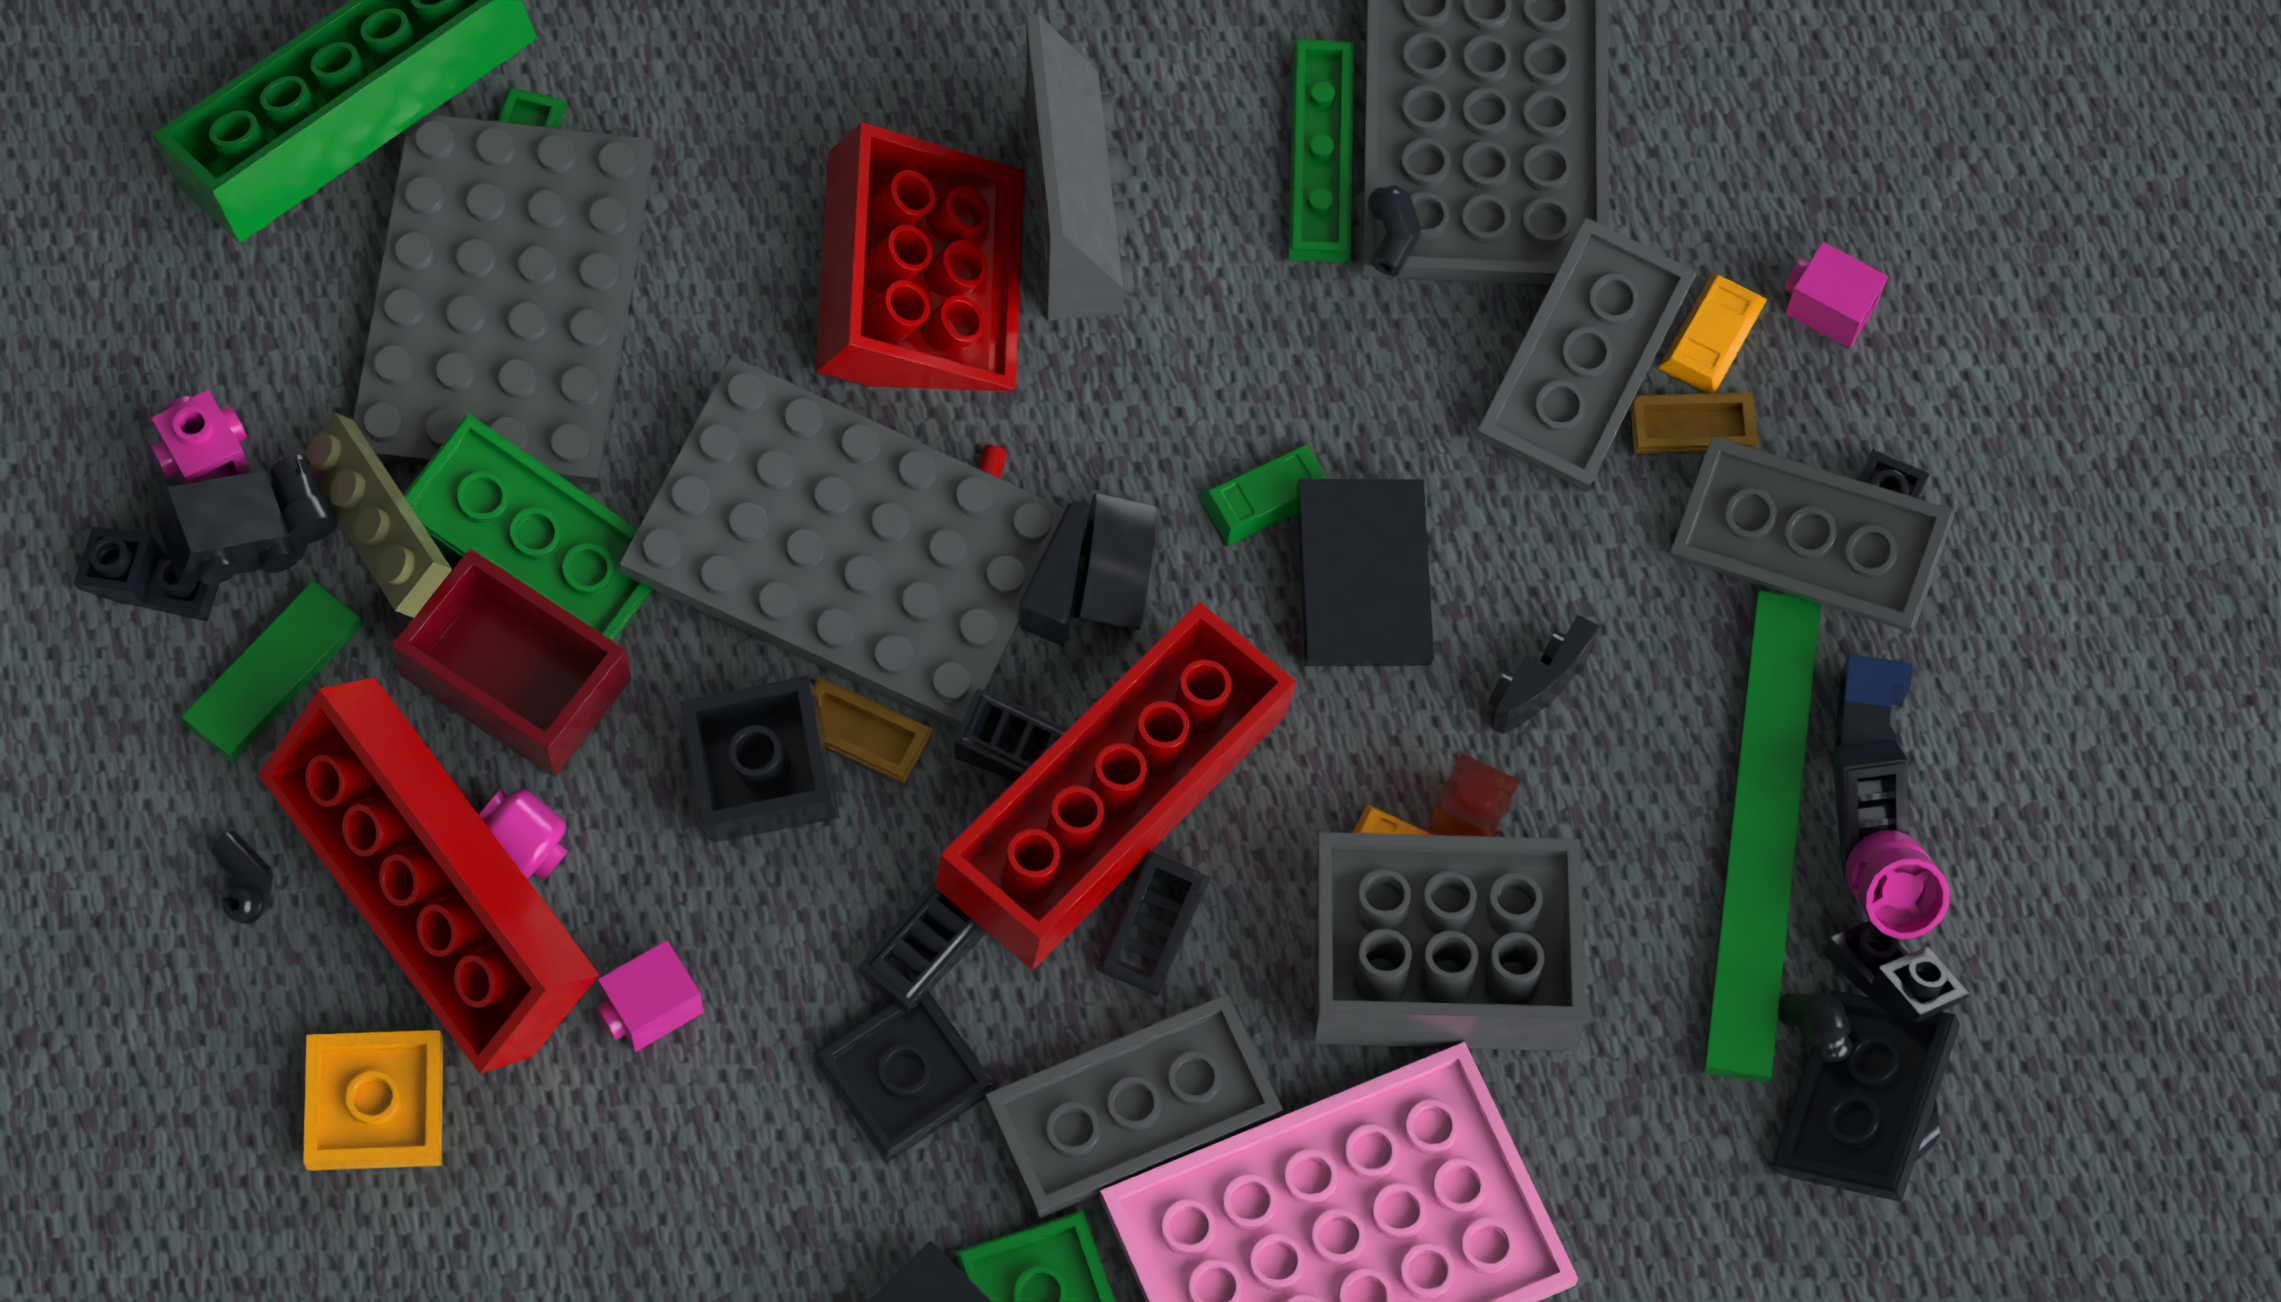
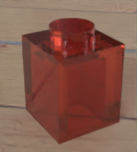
(1474, 800)

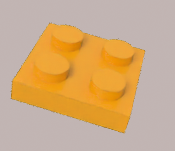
(373, 1100)

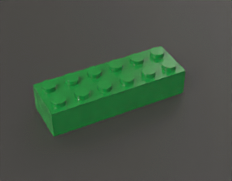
(332, 101)

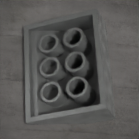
(1074, 179)
(1449, 942)

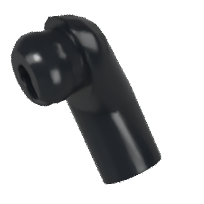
(1402, 226)
(250, 882)

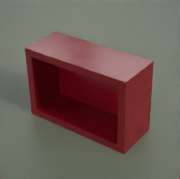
(512, 662)

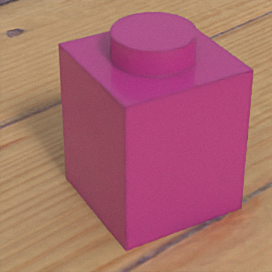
(1834, 293)
(648, 997)

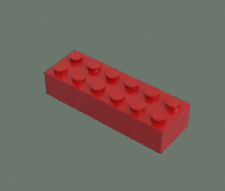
(1114, 785)
(427, 874)

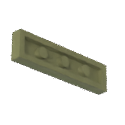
(376, 516)

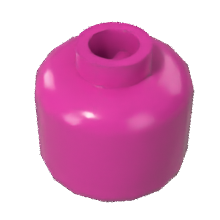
(526, 831)

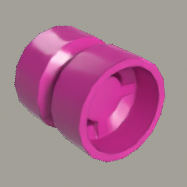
(1897, 884)

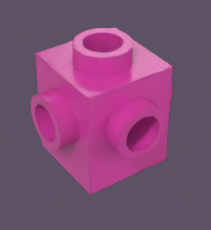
(199, 440)

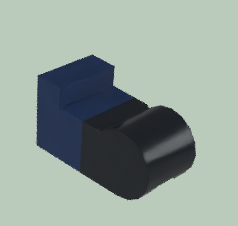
(1865, 698)

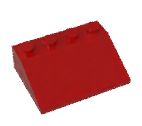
(919, 265)

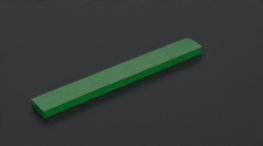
(1762, 839)

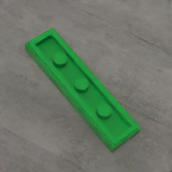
(1321, 151)

